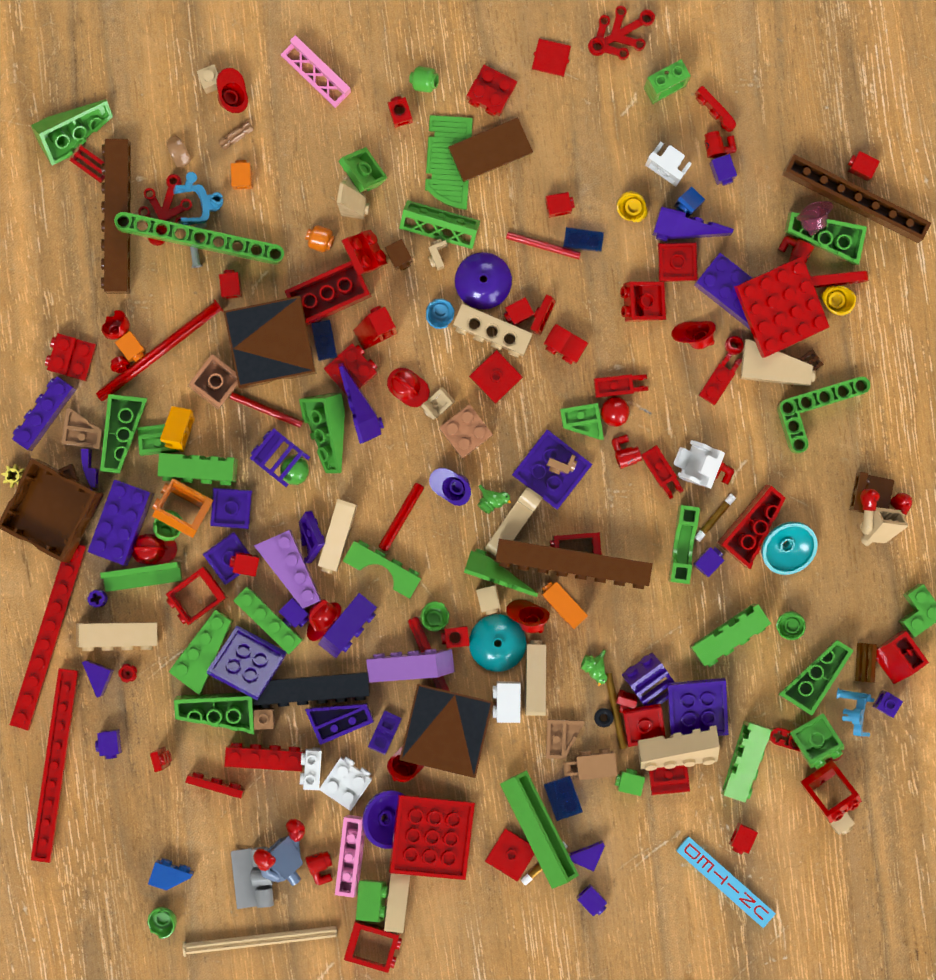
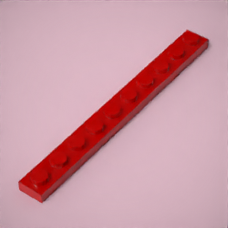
(46, 640)
(54, 765)

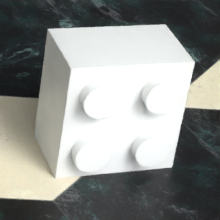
(507, 702)

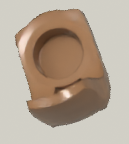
(178, 151)

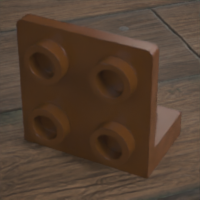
(881, 485)

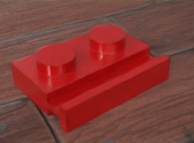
(669, 780)

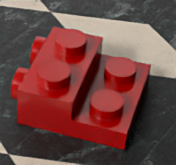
(491, 91)
(365, 252)
(643, 301)
(70, 357)
(355, 363)

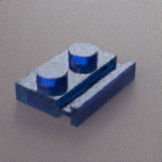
(563, 798)

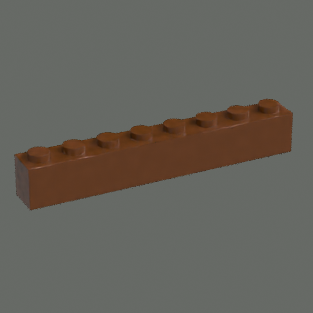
(117, 199)
(856, 199)
(573, 562)

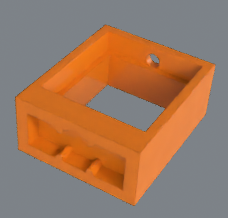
(188, 494)
(563, 604)

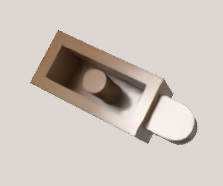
(592, 765)

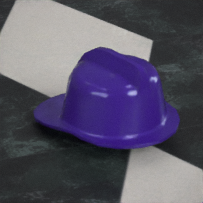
(450, 486)

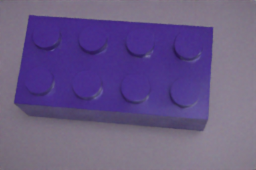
(719, 284)
(120, 522)

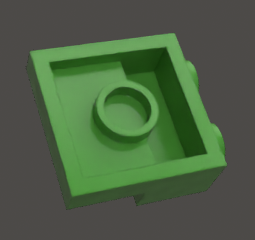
(363, 170)
(817, 741)

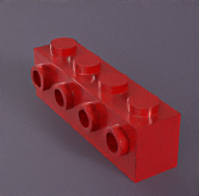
(263, 758)

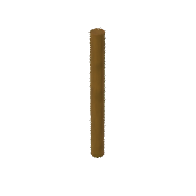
(615, 711)

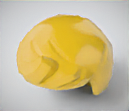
(631, 206)
(839, 300)

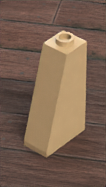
(774, 368)
(337, 536)
(535, 679)

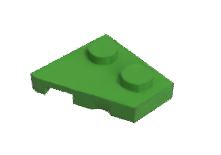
(583, 420)

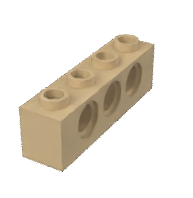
(486, 321)

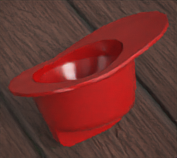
(231, 90)
(695, 333)
(408, 387)
(154, 551)
(528, 615)
(321, 618)
(402, 770)

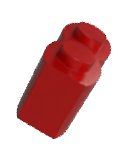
(565, 344)

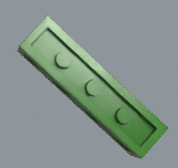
(456, 223)
(142, 576)

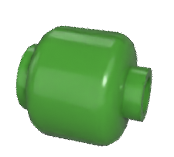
(424, 79)

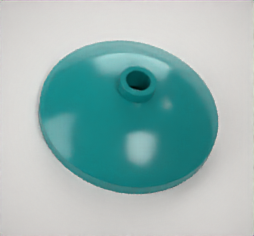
(795, 553)
(497, 628)

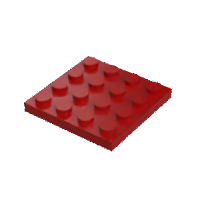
(781, 306)
(431, 837)

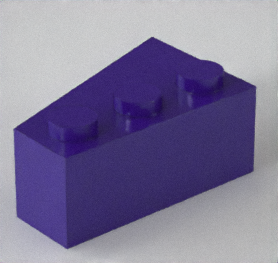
(348, 625)
(338, 720)

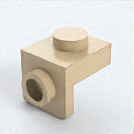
(435, 259)
(437, 403)

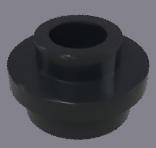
(608, 722)

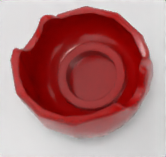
(116, 325)
(615, 411)

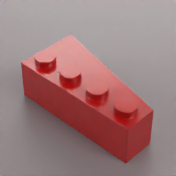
(749, 530)

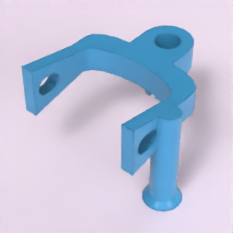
(208, 202)
(857, 715)

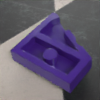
(311, 536)

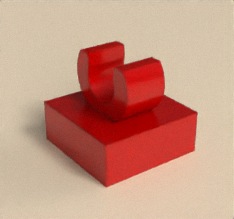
(626, 700)

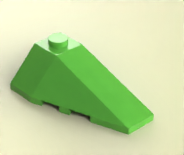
(487, 569)

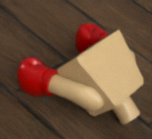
(881, 523)

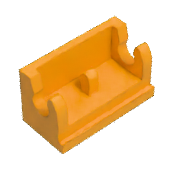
(177, 428)

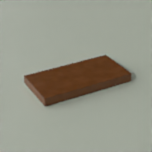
(490, 149)

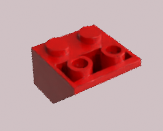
(900, 657)

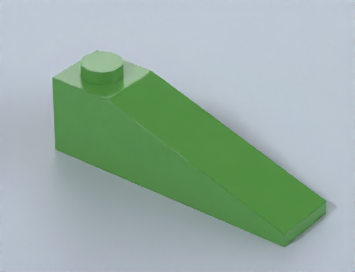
(67, 130)
(326, 420)

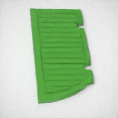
(446, 181)

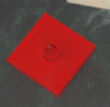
(677, 262)
(496, 376)
(643, 723)
(510, 855)

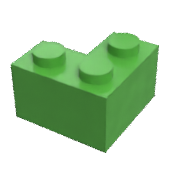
(924, 611)

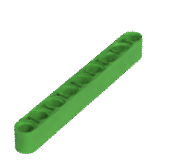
(191, 232)

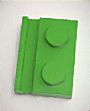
(150, 441)

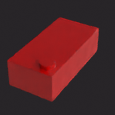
(330, 292)

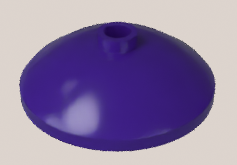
(483, 294)
(380, 831)

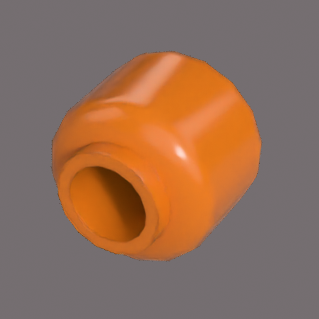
(320, 238)

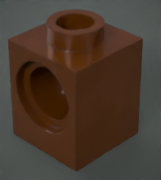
(399, 255)

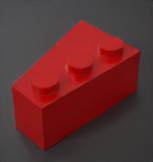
(375, 328)

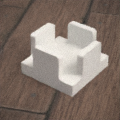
(667, 164)
(699, 464)

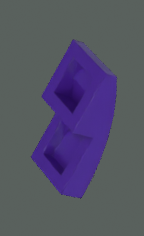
(91, 474)
(384, 732)

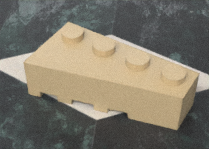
(116, 635)
(679, 750)

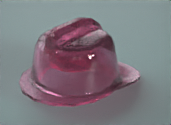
(815, 216)

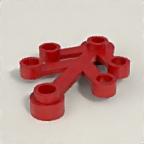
(618, 34)
(164, 212)

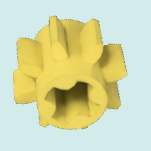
(8, 474)

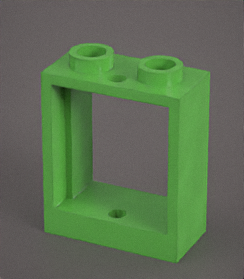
(662, 85)

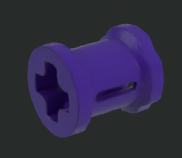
(92, 595)

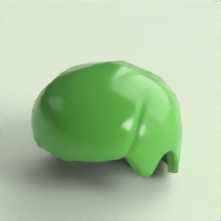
(298, 473)
(165, 531)
(434, 616)
(791, 625)
(162, 922)

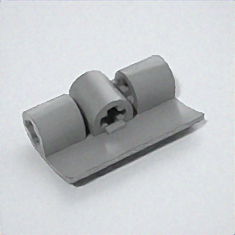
(249, 884)

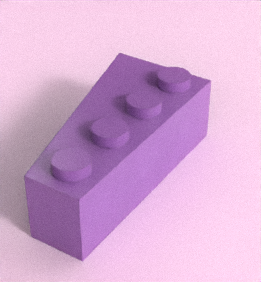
(288, 564)
(410, 665)

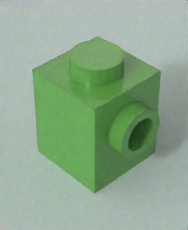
(630, 782)

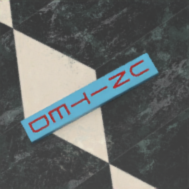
(725, 882)

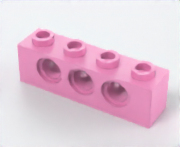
(350, 857)

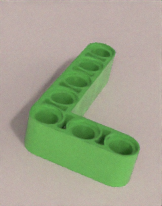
(815, 402)

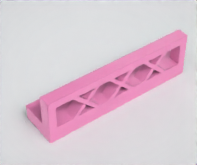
(317, 64)

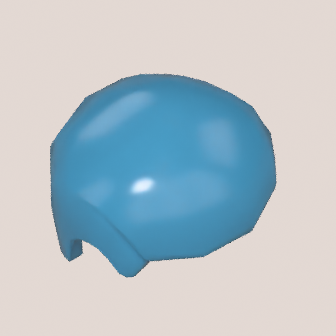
(439, 313)

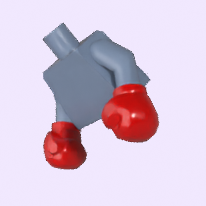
(283, 856)

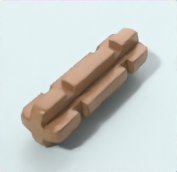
(235, 135)

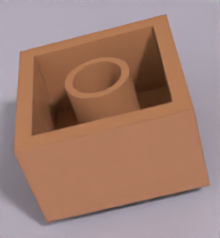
(214, 382)
(465, 431)

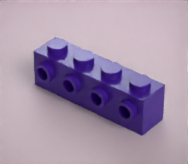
(44, 413)

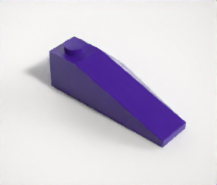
(675, 225)
(364, 416)

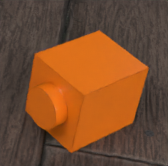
(241, 175)
(131, 347)

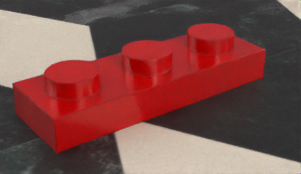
(160, 759)
(215, 784)

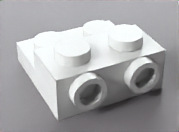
(312, 763)
(346, 783)

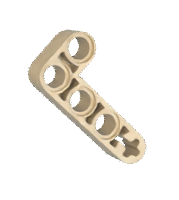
(515, 519)

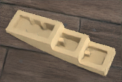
(397, 903)

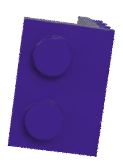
(262, 454)
(644, 676)

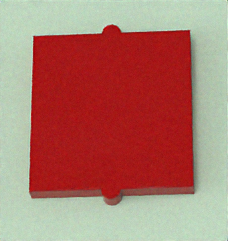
(551, 57)

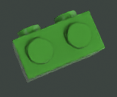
(371, 900)

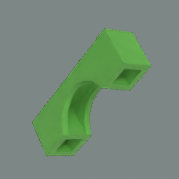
(683, 544)
(404, 581)
(268, 620)

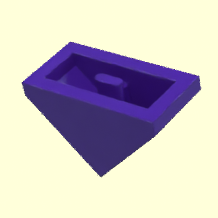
(98, 676)
(588, 856)

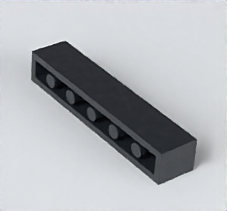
(315, 688)

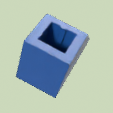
(689, 202)
(167, 875)

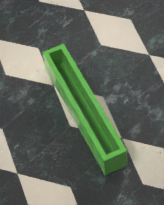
(539, 829)

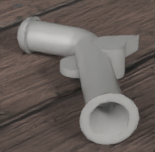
(194, 251)

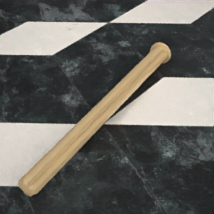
(259, 940)

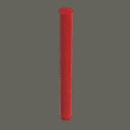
(543, 245)
(267, 410)

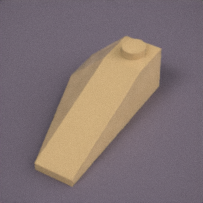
(351, 201)

